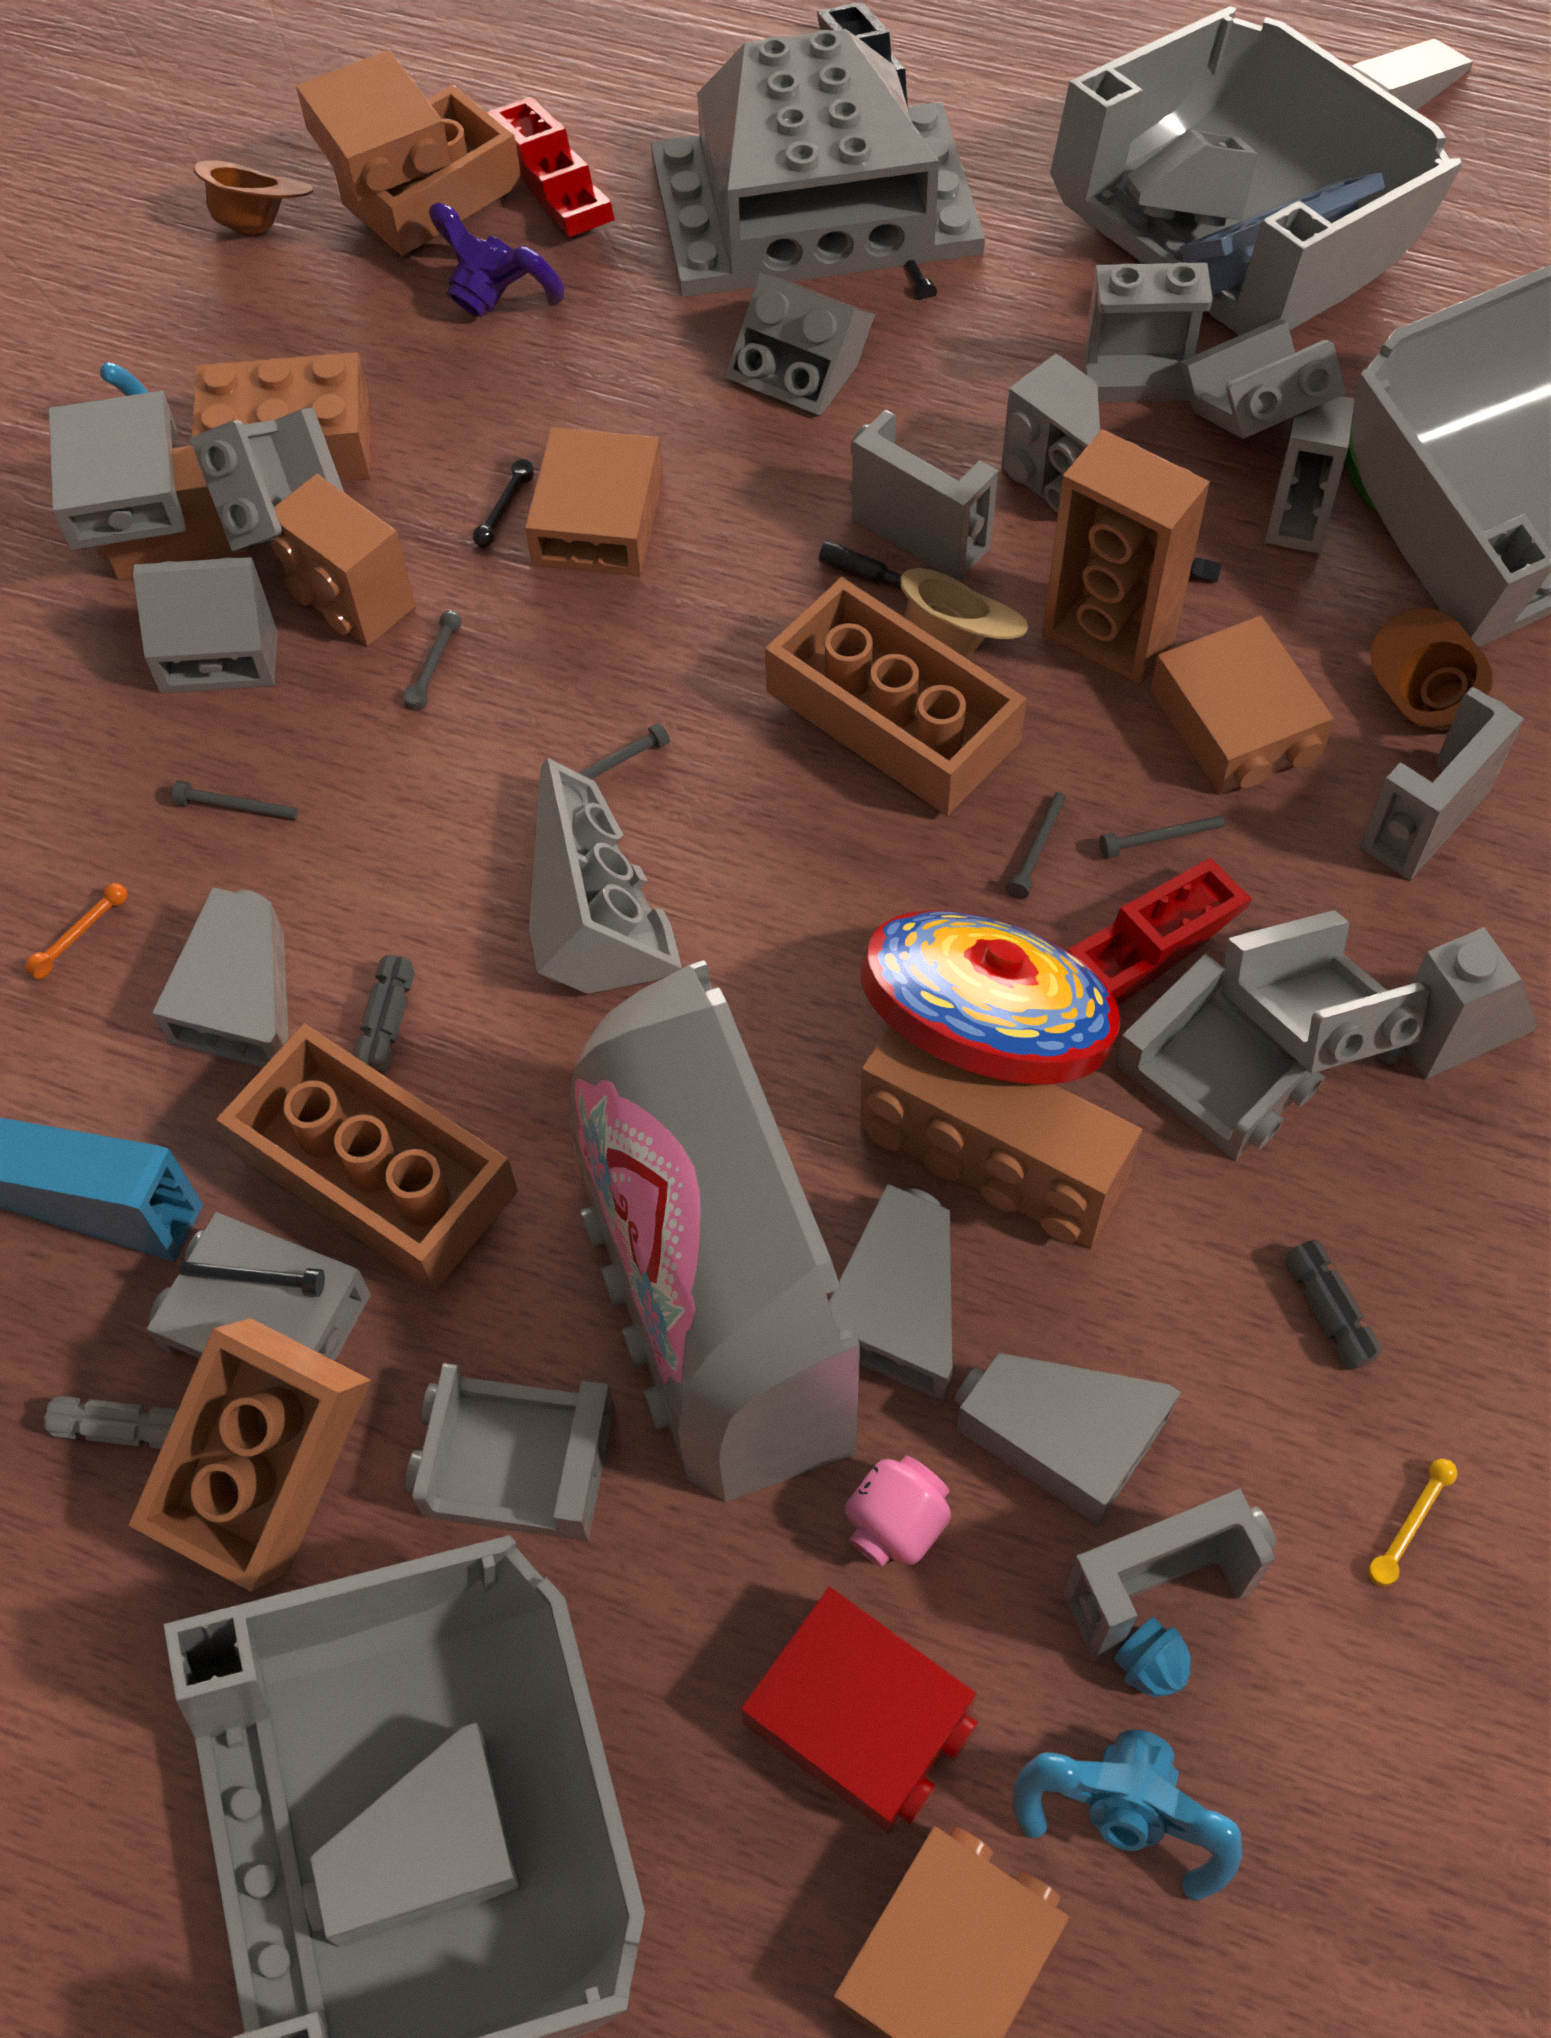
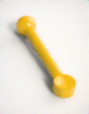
(1384, 1569)

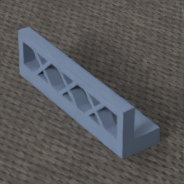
(1231, 248)

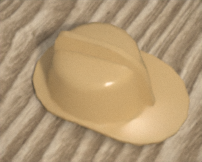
(956, 612)

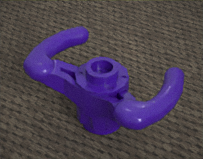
(488, 265)

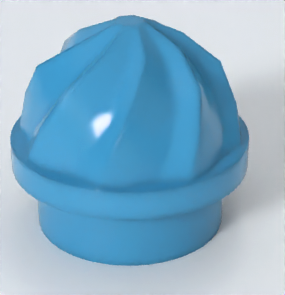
(1155, 1660)

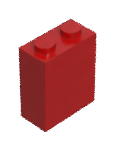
(861, 1711)

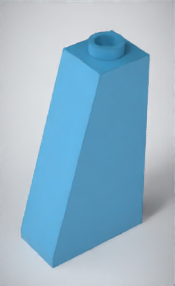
(97, 1186)

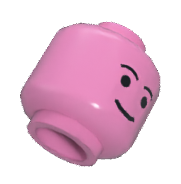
(897, 1511)

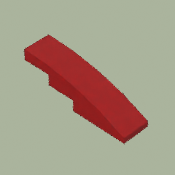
(553, 169)
(1162, 928)

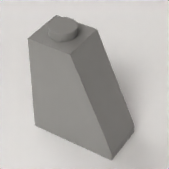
(1310, 476)
(229, 982)
(1471, 1005)
(901, 1292)
(1064, 1425)
(417, 1849)

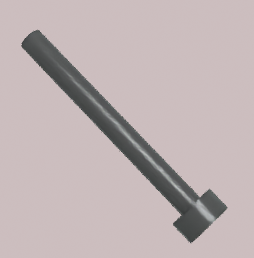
(657, 736)
(183, 793)
(1111, 845)
(1019, 884)

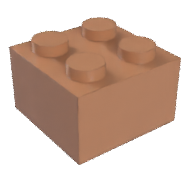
(342, 561)

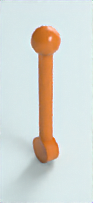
(41, 963)

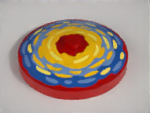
(989, 997)

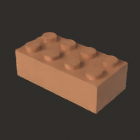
(1122, 555)
(895, 695)
(1010, 1140)
(369, 1156)

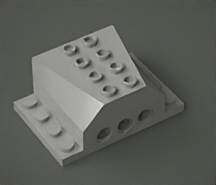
(811, 170)

